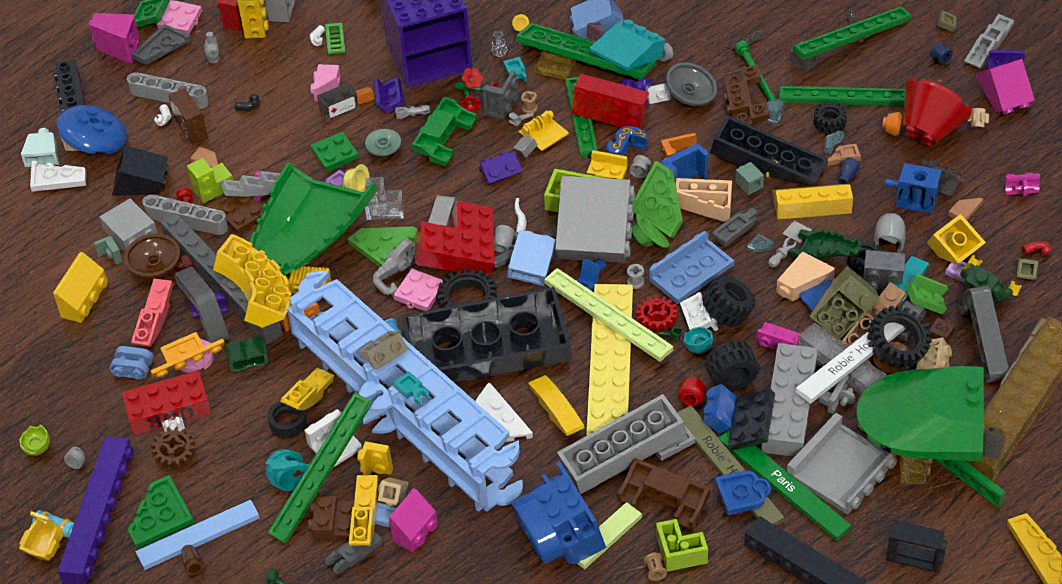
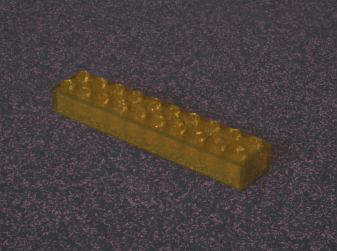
(1024, 393)

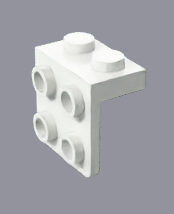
(319, 431)

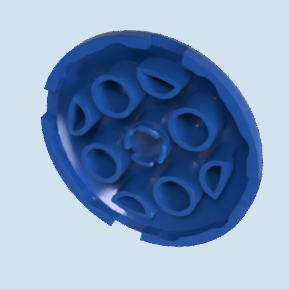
(92, 129)

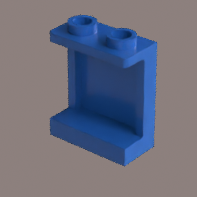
(689, 163)

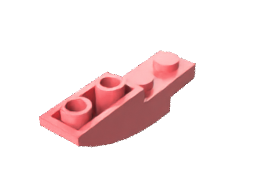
(154, 314)

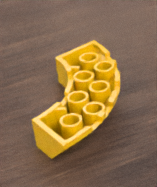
(258, 279)

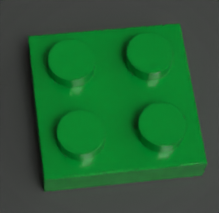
(150, 12)
(334, 151)

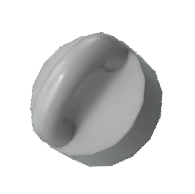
(667, 53)
(75, 458)

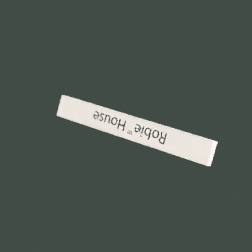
(843, 365)

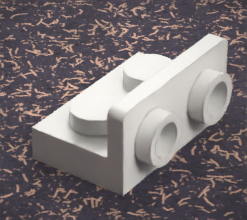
(696, 313)

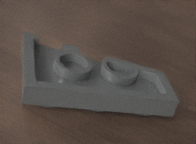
(160, 43)

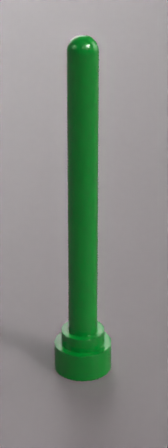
(743, 50)

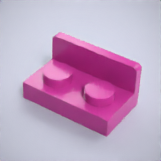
(771, 335)

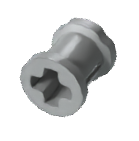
(635, 275)

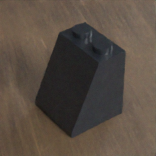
(140, 173)

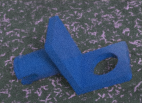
(590, 272)

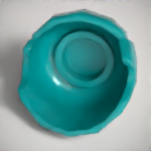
(698, 340)

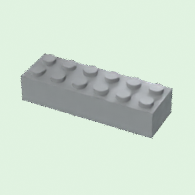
(790, 410)
(620, 442)

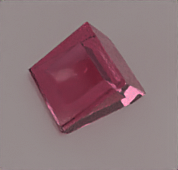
(594, 31)

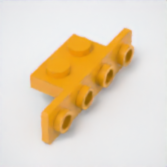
(184, 351)

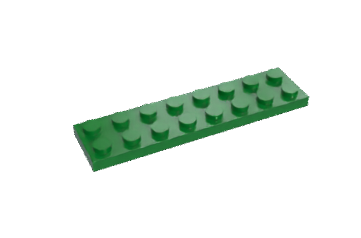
(573, 48)

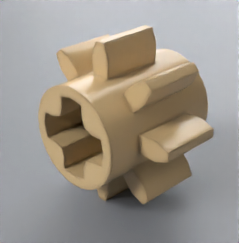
(979, 118)

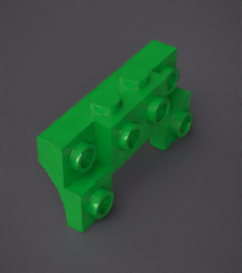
(439, 128)

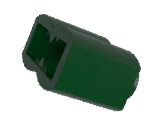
(246, 354)

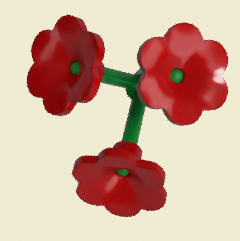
(472, 82)

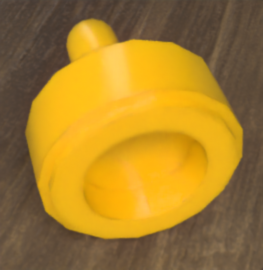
(520, 22)

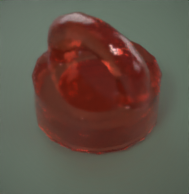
(185, 263)

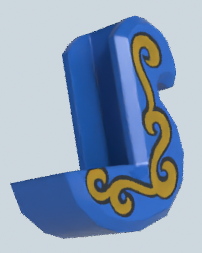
(625, 137)

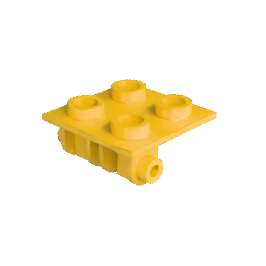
(544, 130)

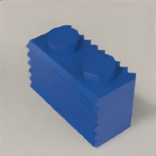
(719, 408)

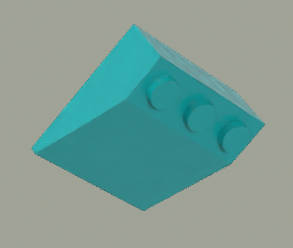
(629, 45)

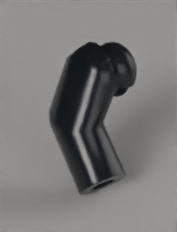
(247, 106)

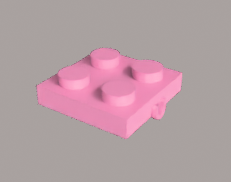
(181, 16)
(418, 290)

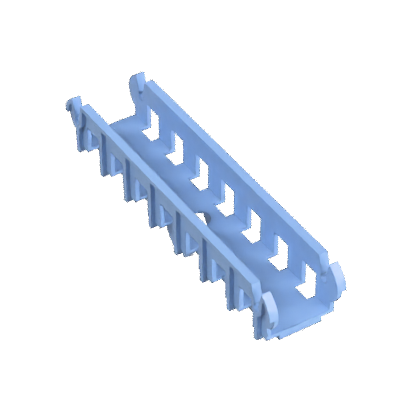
(416, 426)

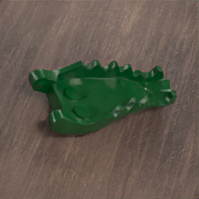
(826, 244)

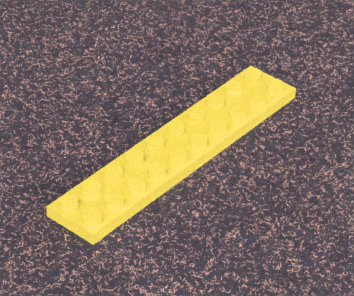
(609, 362)

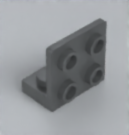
(499, 101)

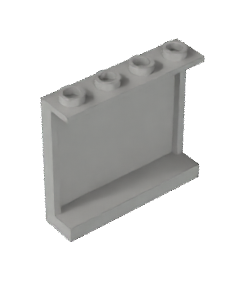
(840, 465)

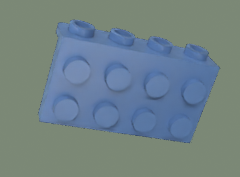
(689, 268)

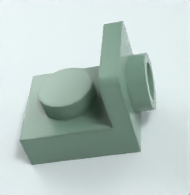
(108, 247)

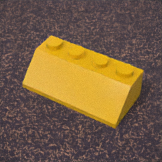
(813, 201)

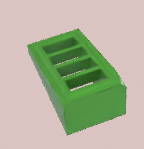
(335, 28)

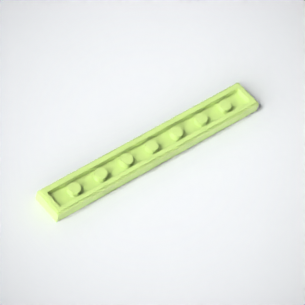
(609, 315)

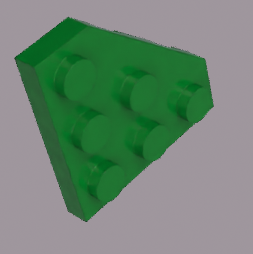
(159, 513)

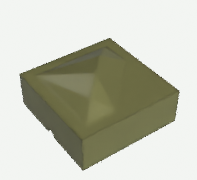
(947, 21)

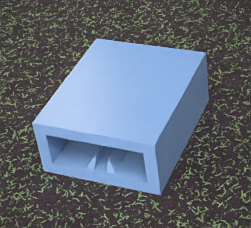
(531, 257)

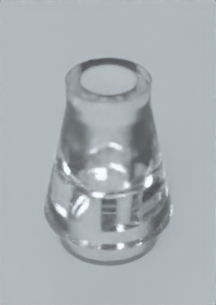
(499, 44)

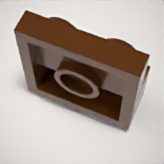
(330, 518)

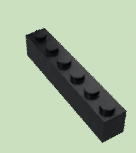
(795, 555)

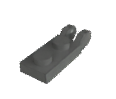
(351, 554)

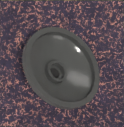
(691, 84)

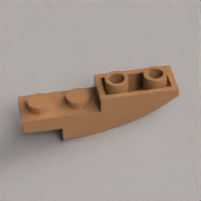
(890, 296)

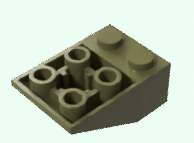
(844, 303)

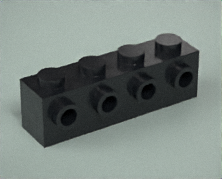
(68, 84)

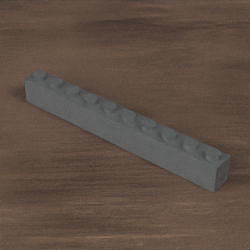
(203, 261)

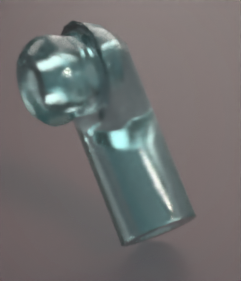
(832, 140)

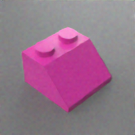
(412, 521)

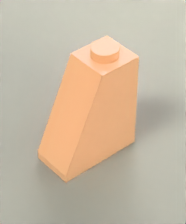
(803, 275)

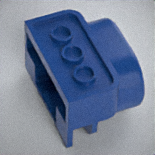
(559, 520)

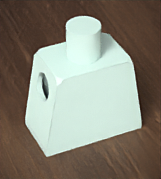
(40, 148)

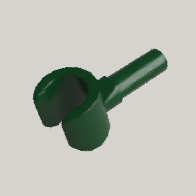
(674, 334)
(272, 577)

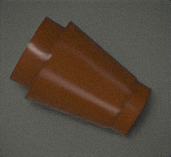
(191, 560)

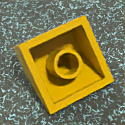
(955, 240)

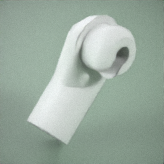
(315, 36)

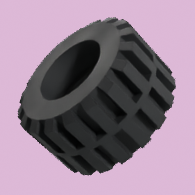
(728, 300)
(732, 365)

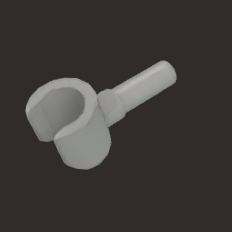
(516, 120)

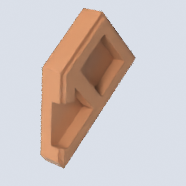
(844, 152)
(208, 155)
(965, 208)

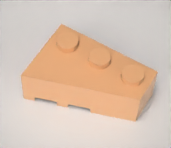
(705, 197)

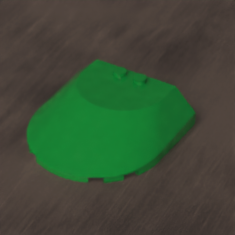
(927, 413)

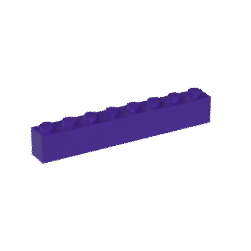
(95, 511)

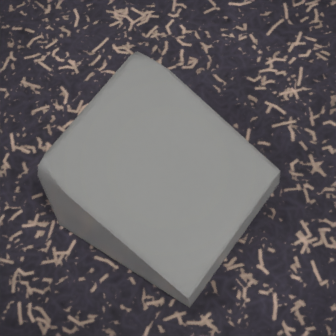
(525, 145)

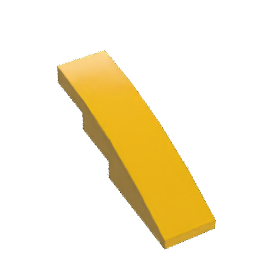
(556, 405)

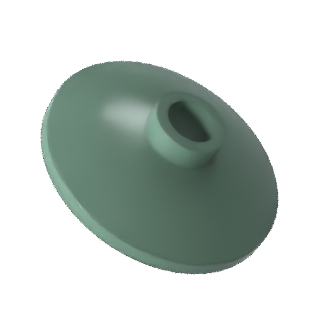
(383, 142)

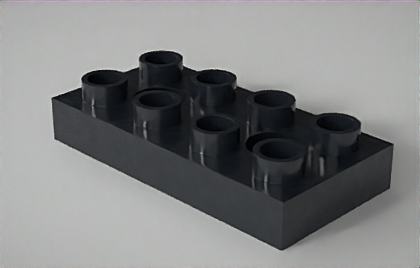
(487, 335)

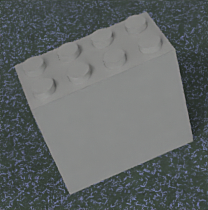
(595, 219)

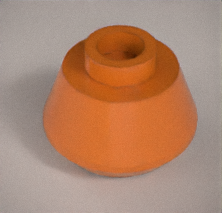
(892, 123)

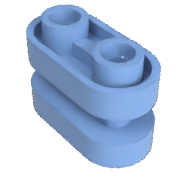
(131, 362)

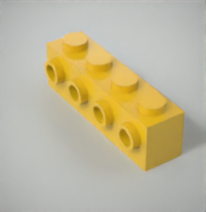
(253, 18)

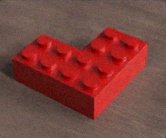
(461, 246)

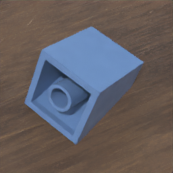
(595, 11)

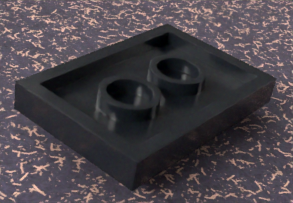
(751, 419)

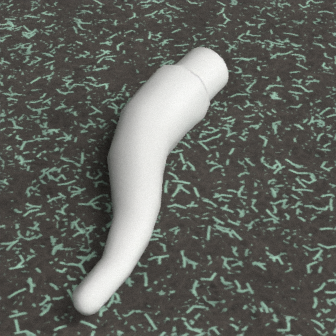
(521, 217)

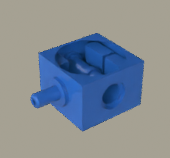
(917, 188)

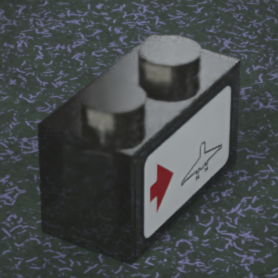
(338, 101)

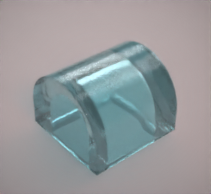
(776, 110)

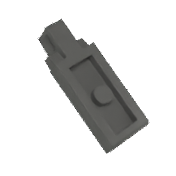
(735, 227)

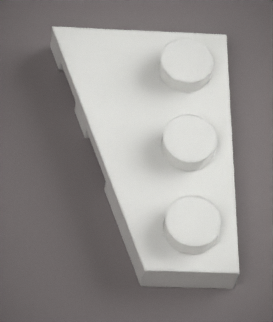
(54, 177)

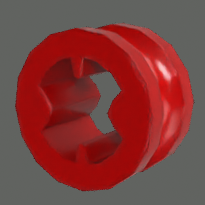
(184, 192)

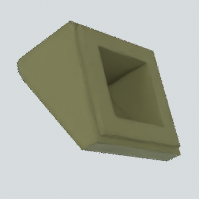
(1027, 269)

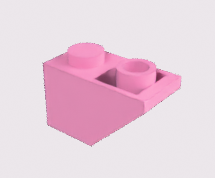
(325, 79)

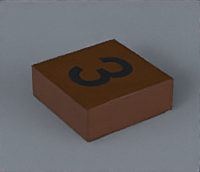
(942, 329)

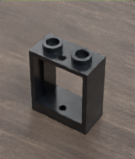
(913, 555)

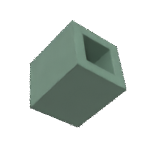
(749, 178)

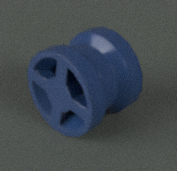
(941, 53)

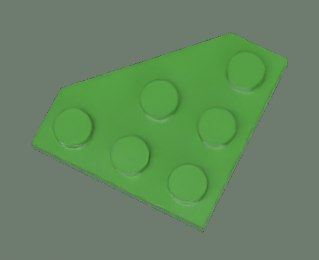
(659, 200)
(379, 242)

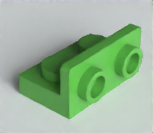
(927, 293)

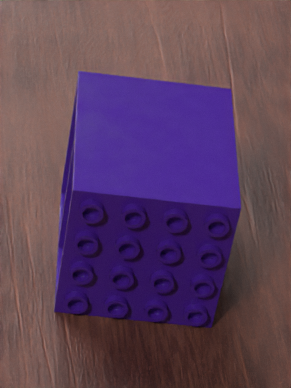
(427, 38)

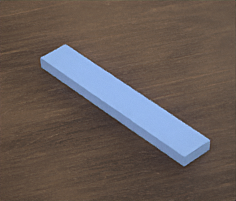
(197, 534)

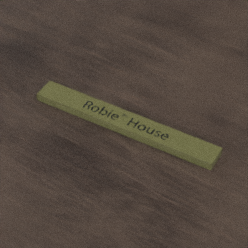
(722, 459)

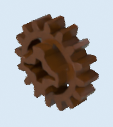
(175, 449)

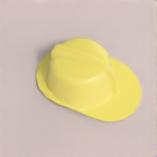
(355, 178)

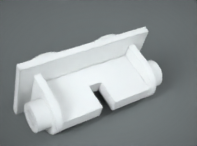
(659, 93)

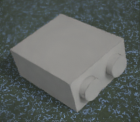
(127, 223)

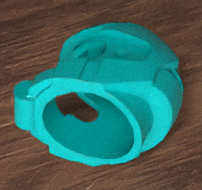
(281, 468)

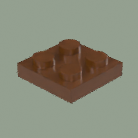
(242, 213)

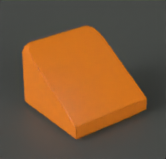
(365, 95)

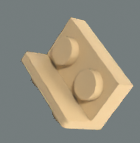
(937, 355)

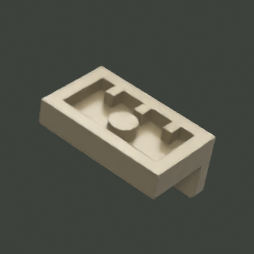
(383, 349)

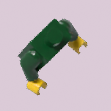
(977, 277)

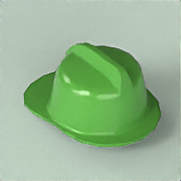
(646, 234)

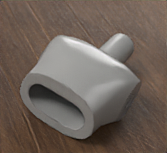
(211, 48)

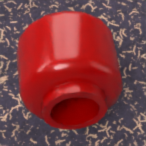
(691, 391)

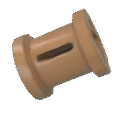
(529, 104)
(652, 575)

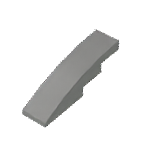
(989, 41)
(250, 185)

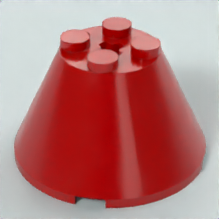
(932, 112)

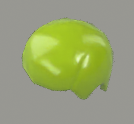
(35, 440)

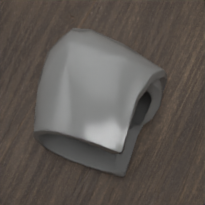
(891, 228)

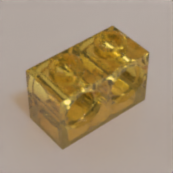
(914, 470)

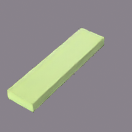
(614, 528)

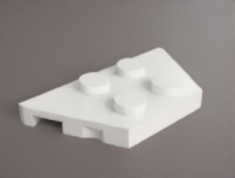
(499, 409)

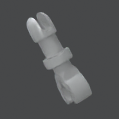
(402, 112)
(781, 253)

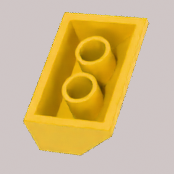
(80, 288)

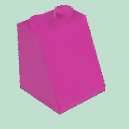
(115, 34)
(1006, 86)

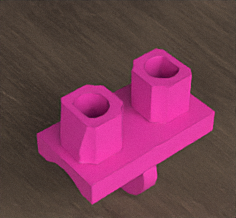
(1022, 184)

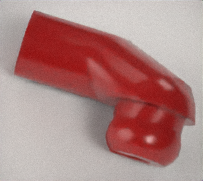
(1036, 245)

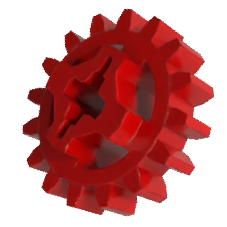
(657, 314)

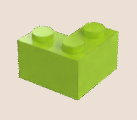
(207, 180)
(680, 550)

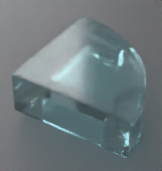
(760, 244)

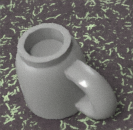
(504, 238)

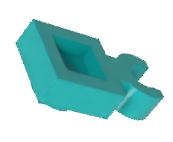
(515, 65)
(410, 386)

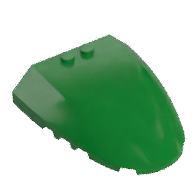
(317, 221)

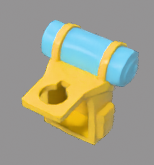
(45, 534)

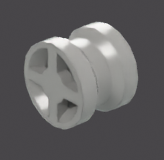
(640, 166)

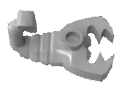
(396, 261)

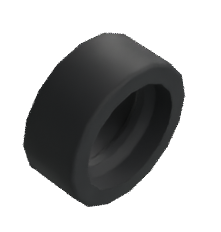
(290, 430)

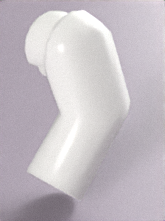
(165, 117)

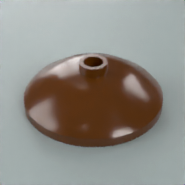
(152, 255)

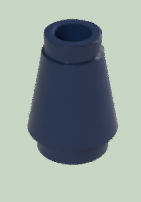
(848, 170)

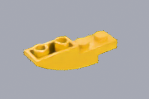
(308, 392)
(364, 511)

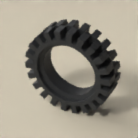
(453, 282)
(919, 331)

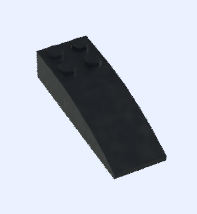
(745, 144)

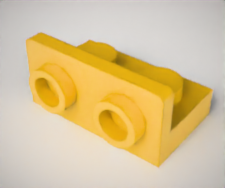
(608, 165)
(375, 458)

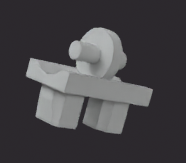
(840, 393)

